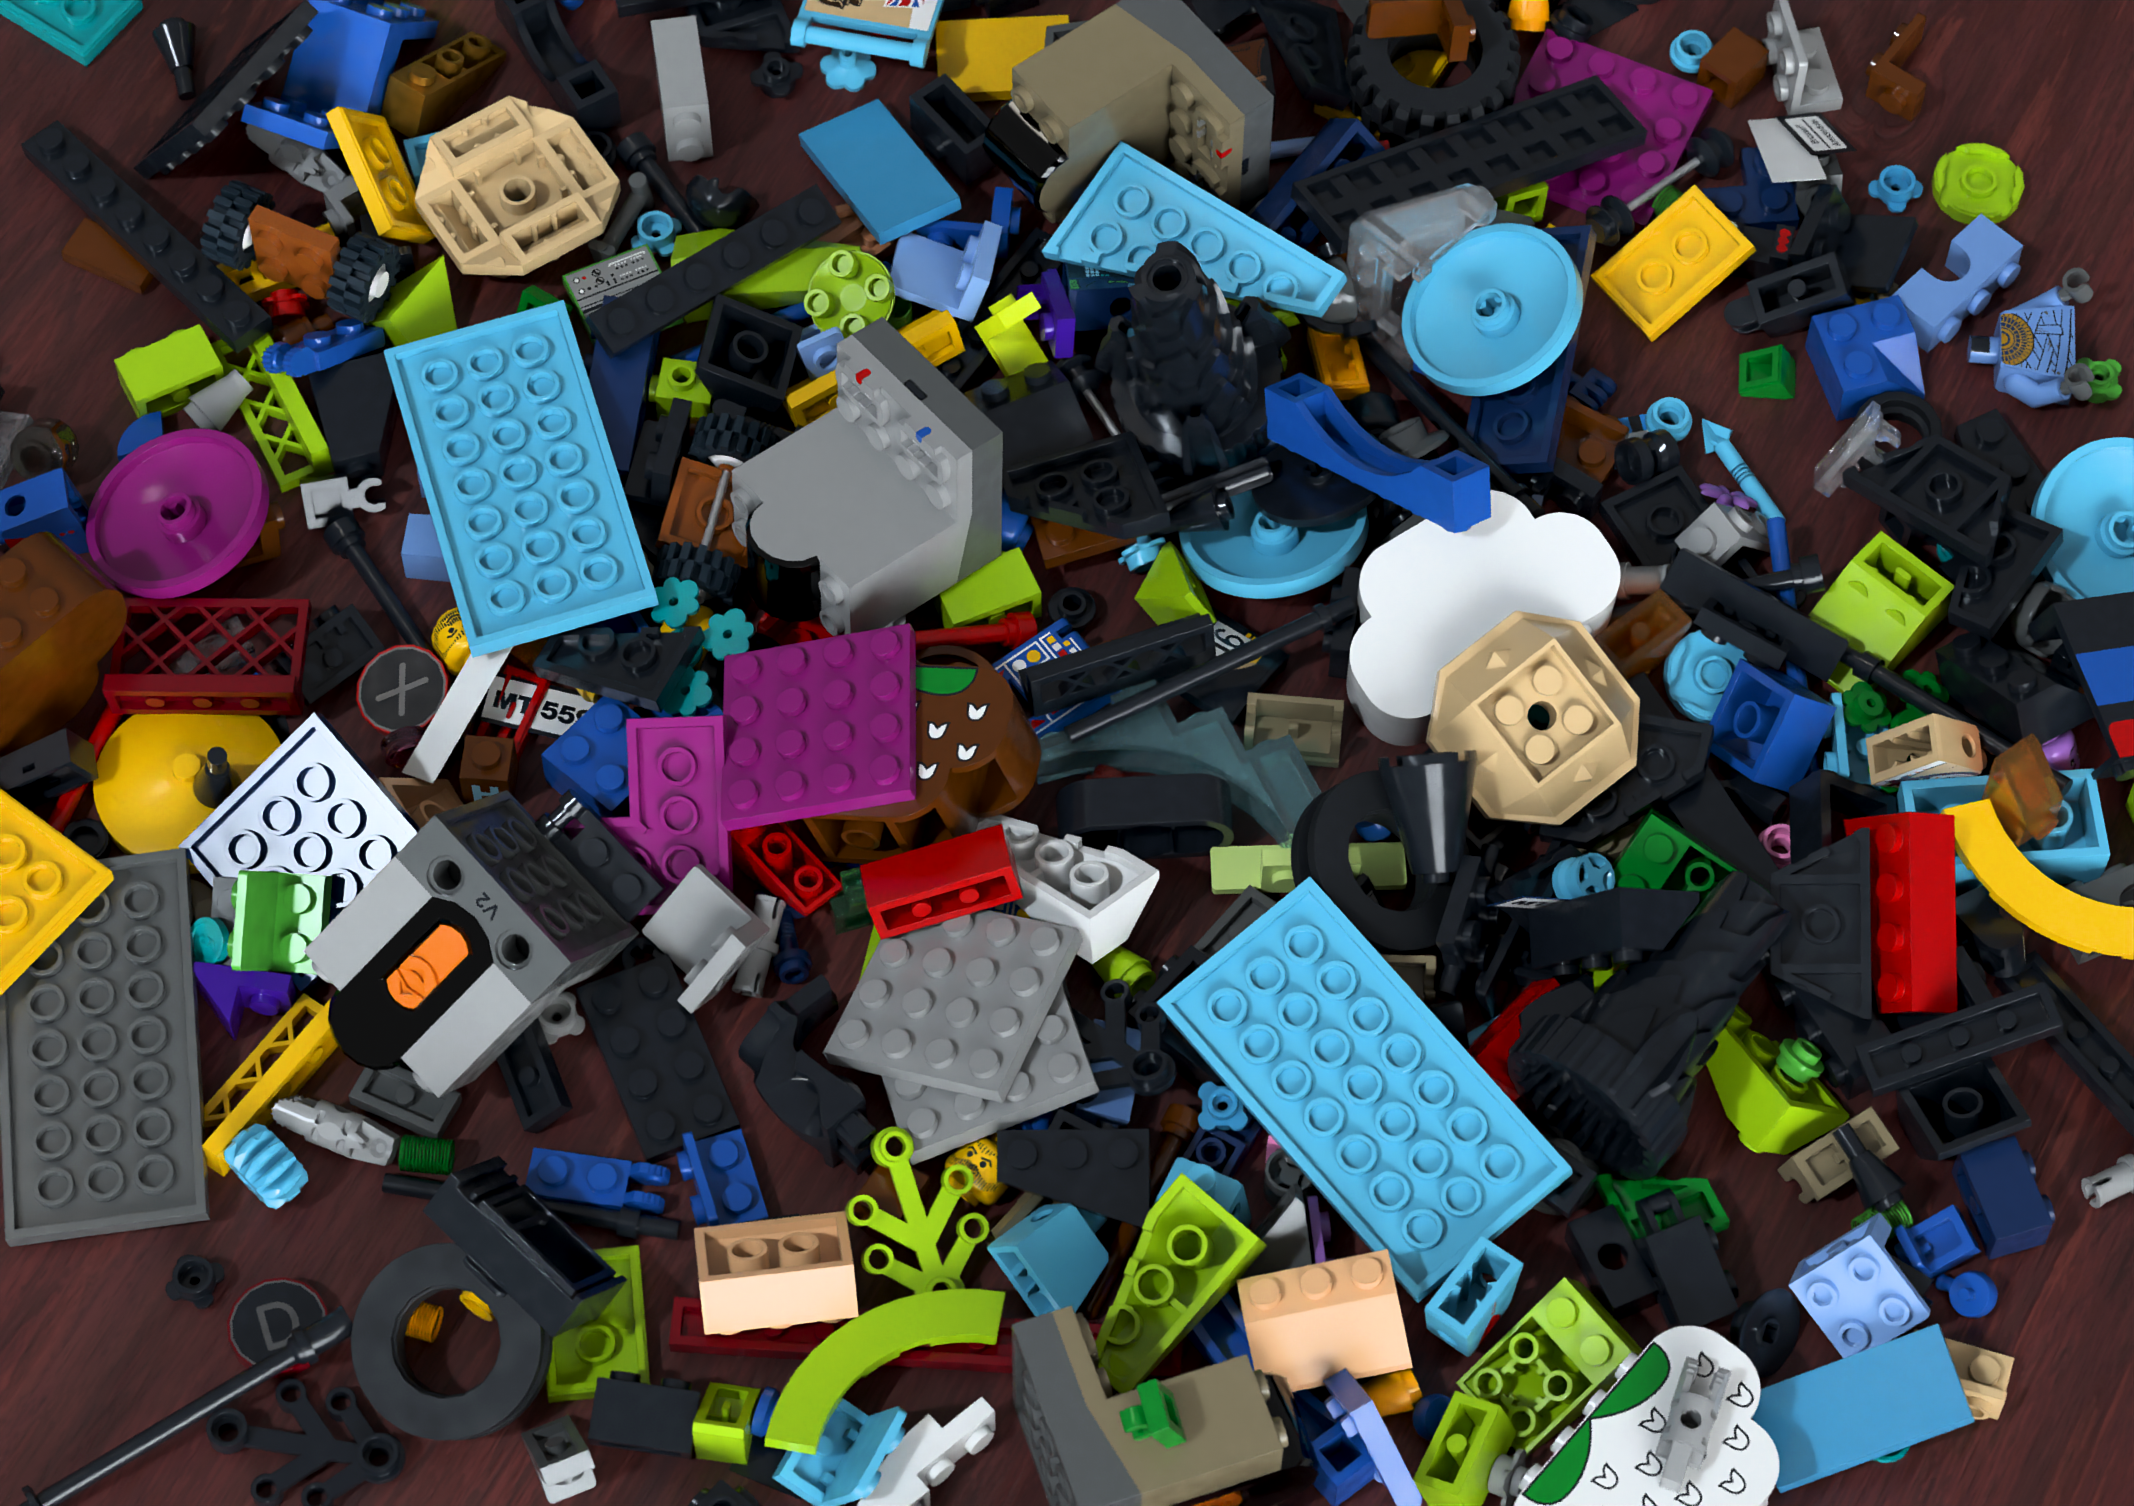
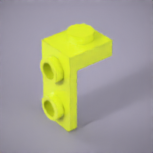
(1009, 336)

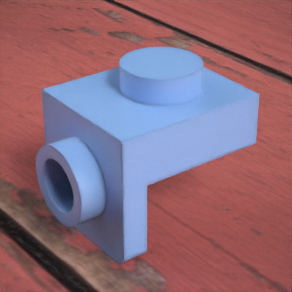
(819, 350)

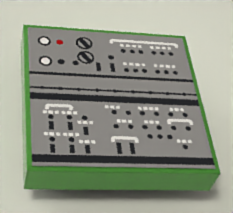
(610, 278)

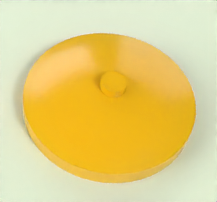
(150, 772)

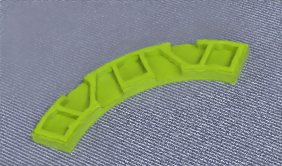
(870, 1343)

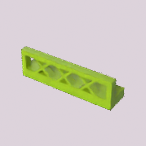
(291, 409)

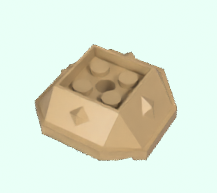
(507, 156)
(1485, 704)

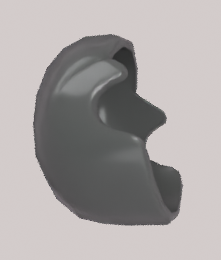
(2032, 604)

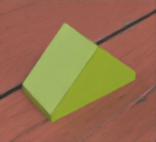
(1172, 589)
(725, 1423)

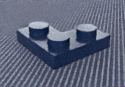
(1759, 200)

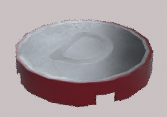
(267, 1314)

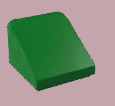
(1767, 373)

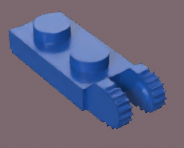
(323, 348)
(595, 1180)

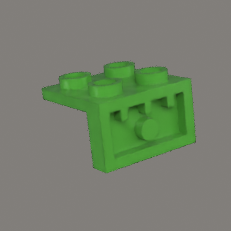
(277, 920)

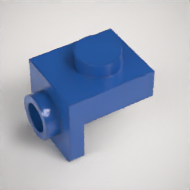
(1936, 1242)

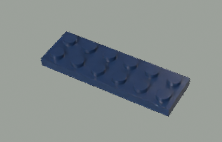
(1525, 423)

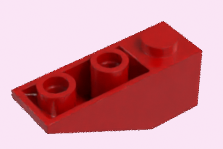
(784, 866)

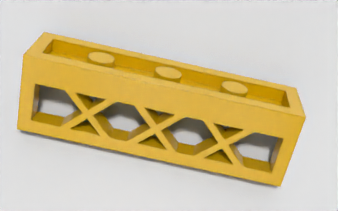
(932, 335)
(283, 1079)

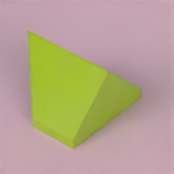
(418, 307)

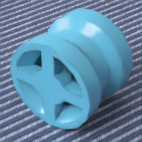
(1595, 873)

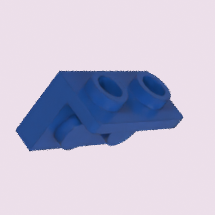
(722, 1179)

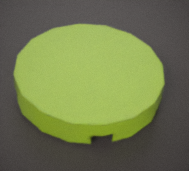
(1977, 182)

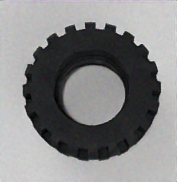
(1411, 111)

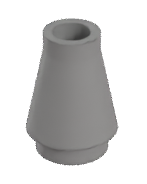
(218, 402)

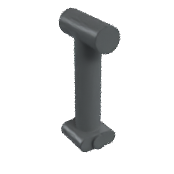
(638, 200)

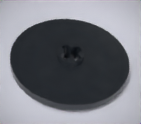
(1306, 493)

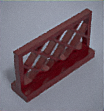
(213, 692)

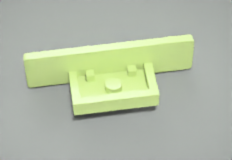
(1270, 869)

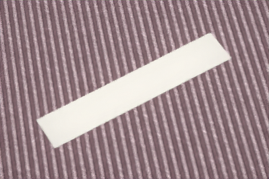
(454, 715)

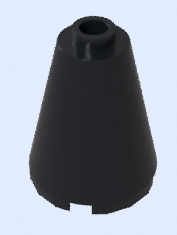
(1431, 808)

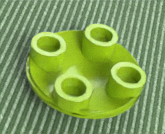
(849, 292)

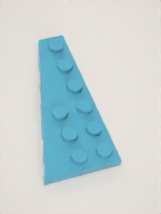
(1143, 203)

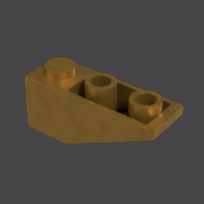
(438, 84)

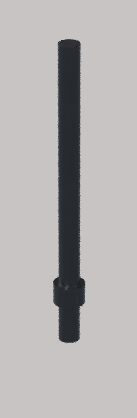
(1872, 670)
(627, 1222)

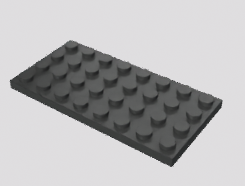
(107, 1067)

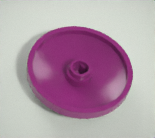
(177, 513)

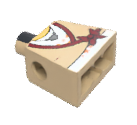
(1941, 748)

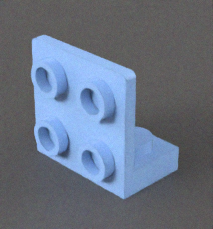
(945, 275)
(1858, 1290)

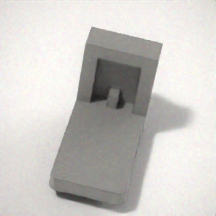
(1723, 531)

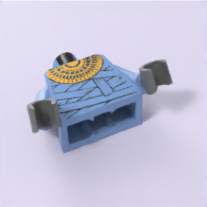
(2037, 347)

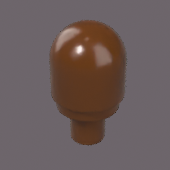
(294, 329)

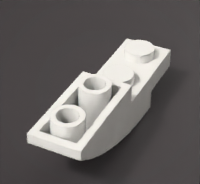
(929, 1456)

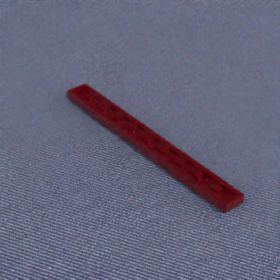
(801, 1339)

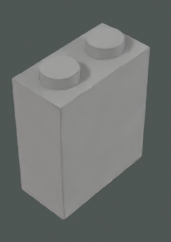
(682, 88)

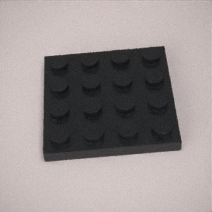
(228, 92)

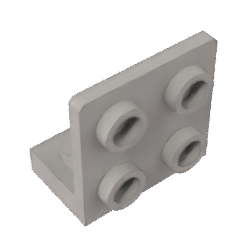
(1800, 65)
(705, 934)

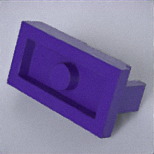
(1055, 315)

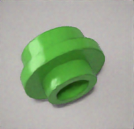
(1800, 1059)

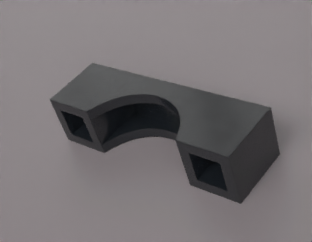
(573, 82)

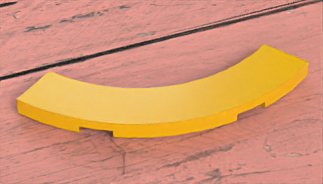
(2031, 894)

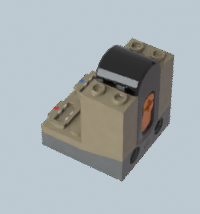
(1138, 78)
(1238, 1425)

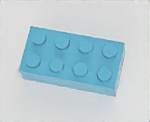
(2069, 853)

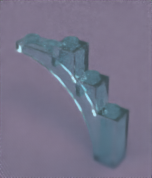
(1263, 781)

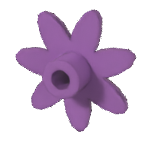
(1726, 498)

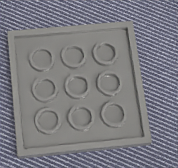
(955, 1002)
(1049, 1078)

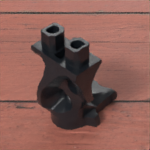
(805, 1096)

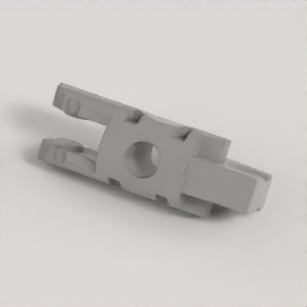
(302, 161)
(337, 1129)
(1681, 1444)

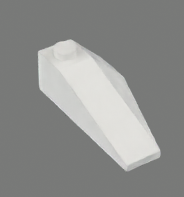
(1078, 885)

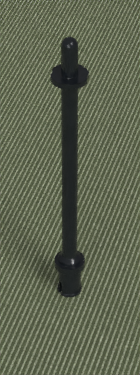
(300, 1348)

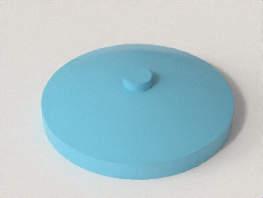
(1493, 310)
(2094, 505)
(1271, 558)

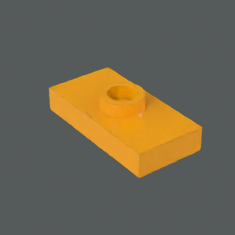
(1338, 364)

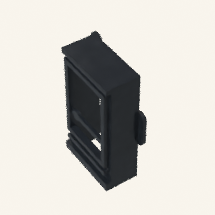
(523, 1247)

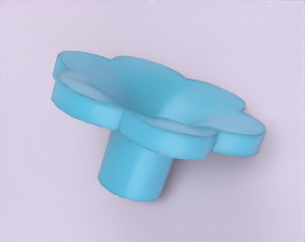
(847, 69)

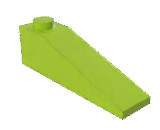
(776, 286)
(1761, 1099)
(1177, 1274)

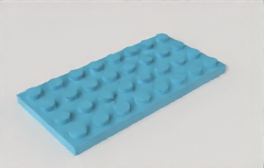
(519, 479)
(1364, 1088)

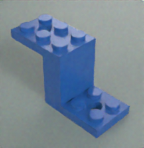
(340, 65)

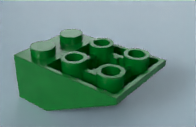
(1669, 859)

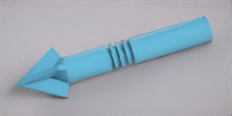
(1717, 440)

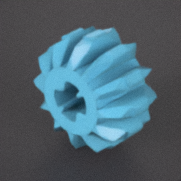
(266, 1166)

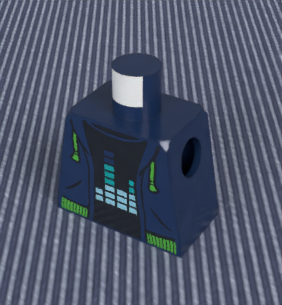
(1096, 296)

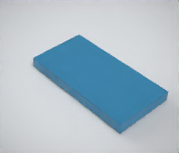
(880, 171)
(1863, 1407)

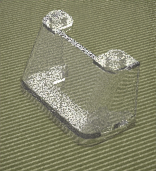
(1399, 245)

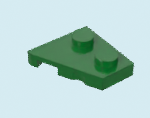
(1693, 1195)

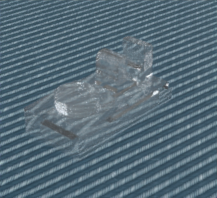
(1855, 443)

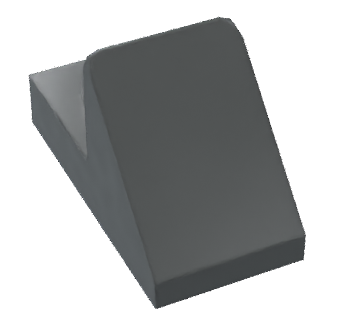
(560, 1459)

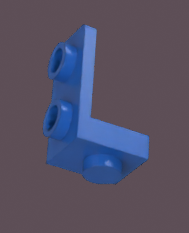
(957, 233)

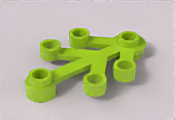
(919, 1230)

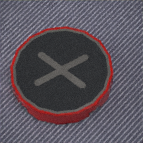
(402, 688)

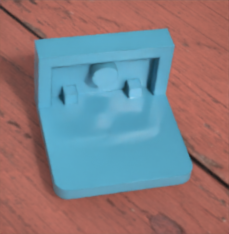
(845, 1458)

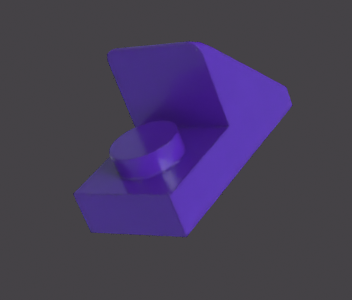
(232, 990)

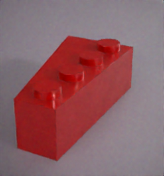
(1912, 911)

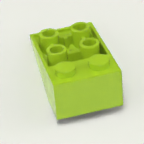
(1883, 605)
(1551, 1363)

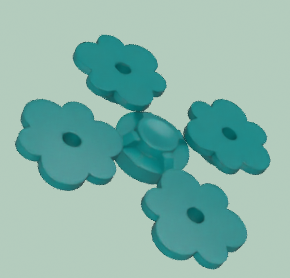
(716, 639)

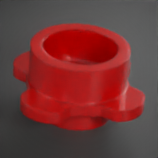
(285, 305)

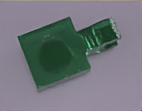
(850, 908)

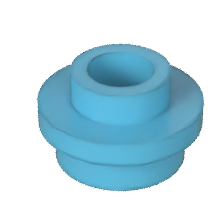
(1689, 42)
(1673, 410)

